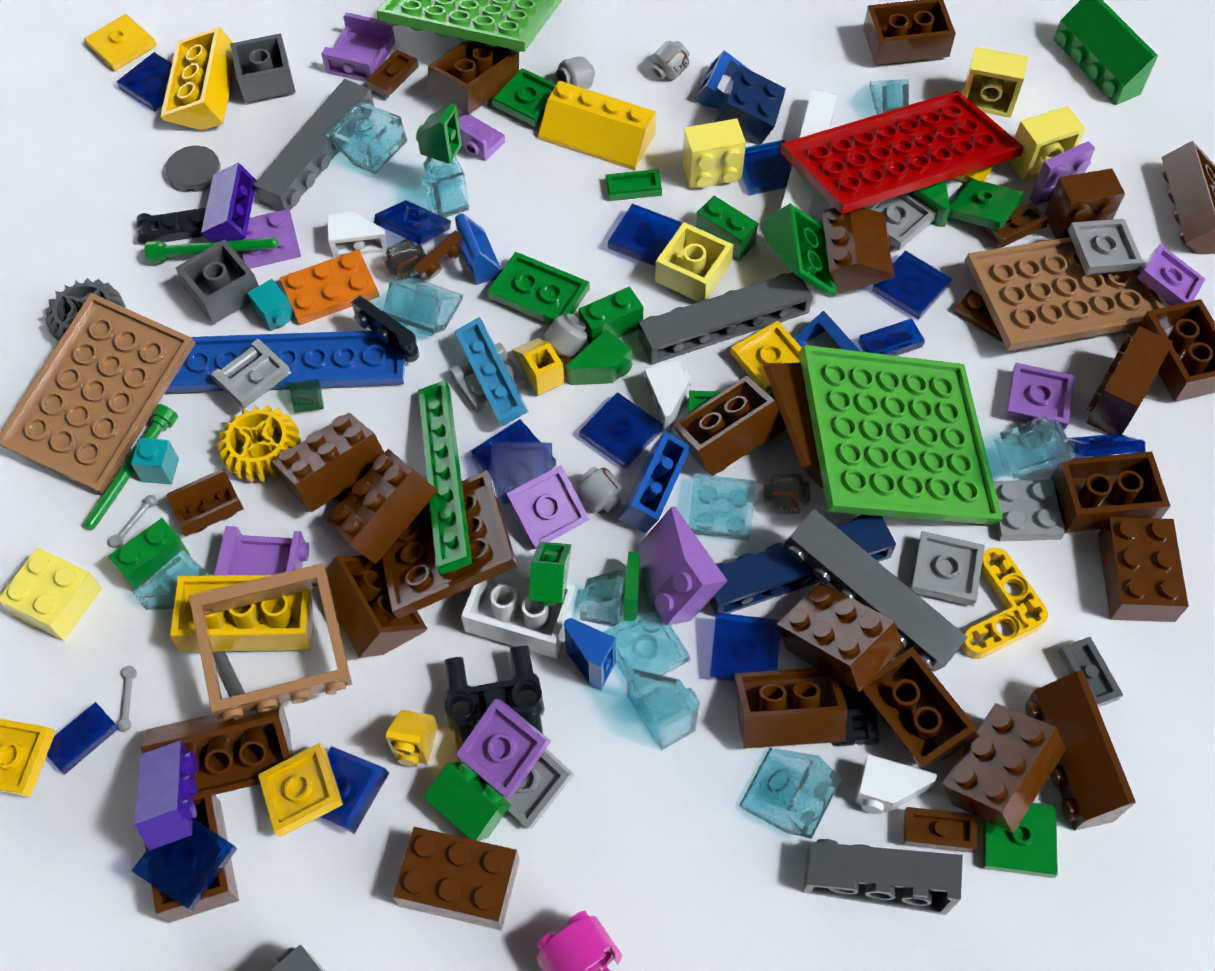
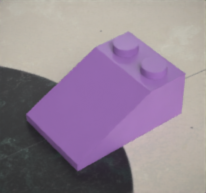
(677, 570)

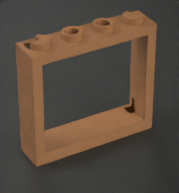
(254, 592)

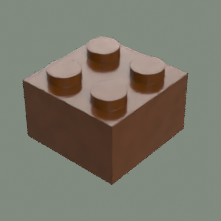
(1083, 199)

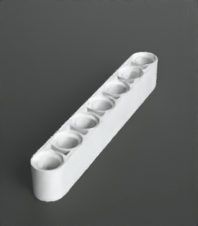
(817, 119)

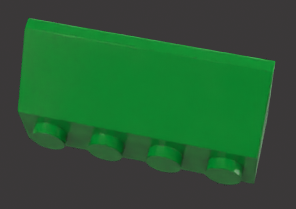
(1106, 49)

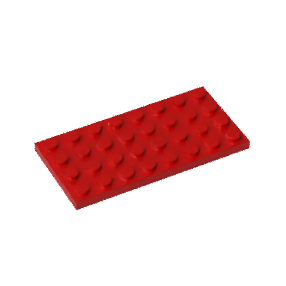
(900, 151)

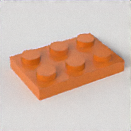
(328, 287)

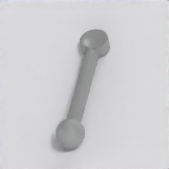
(116, 541)
(129, 674)

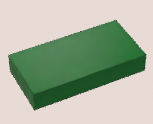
(633, 185)
(632, 586)

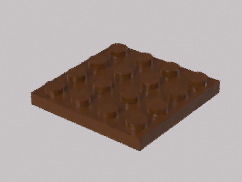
(411, 561)

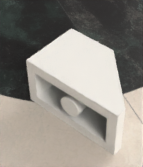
(353, 232)
(667, 390)
(889, 784)

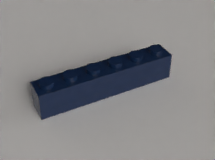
(776, 573)

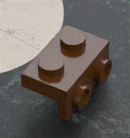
(204, 502)

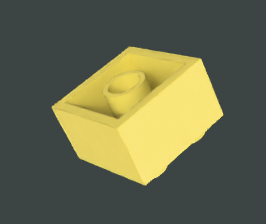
(994, 80)
(1045, 138)
(713, 153)
(693, 262)
(50, 594)

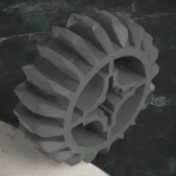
(69, 302)

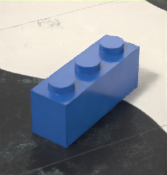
(655, 482)

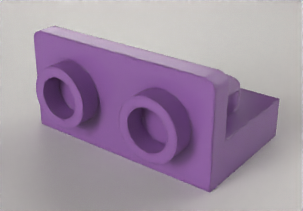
(479, 137)

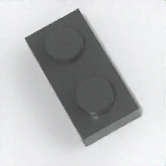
(1086, 657)

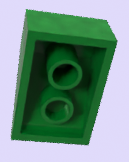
(801, 246)

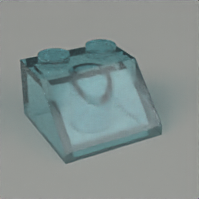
(368, 136)
(445, 187)
(421, 305)
(1033, 447)
(663, 705)
(791, 791)

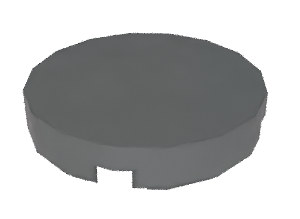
(192, 168)

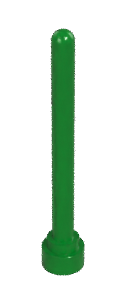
(158, 252)
(161, 419)

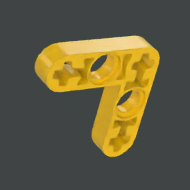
(1013, 615)

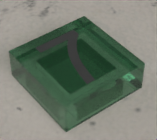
(306, 395)

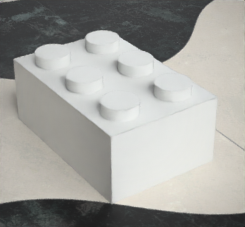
(504, 613)

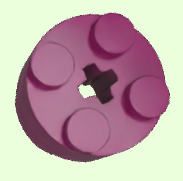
(578, 947)

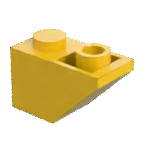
(540, 365)
(412, 737)

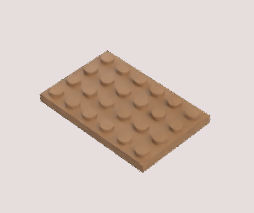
(1045, 297)
(96, 392)

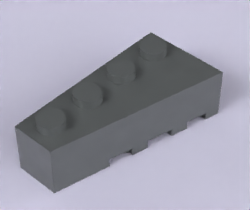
(884, 876)

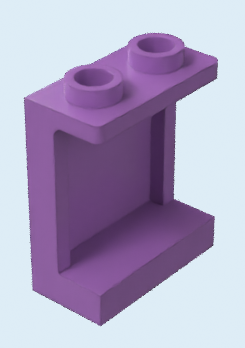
(360, 48)
(260, 554)

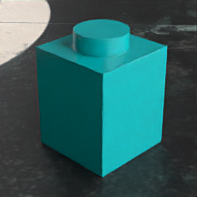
(271, 305)
(155, 461)

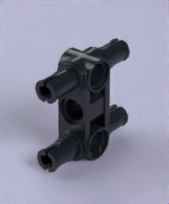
(482, 696)

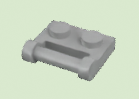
(255, 378)
(472, 389)

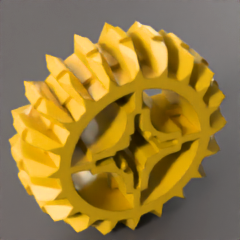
(257, 433)

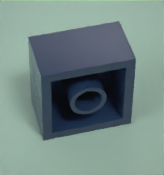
(753, 102)

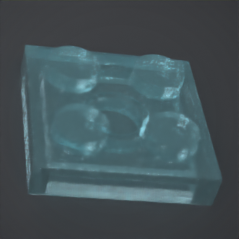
(722, 507)
(648, 644)

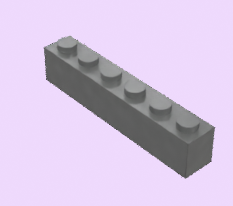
(308, 151)
(724, 317)
(862, 578)

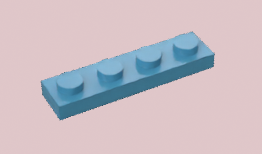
(491, 371)

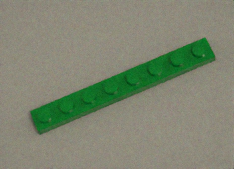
(444, 473)

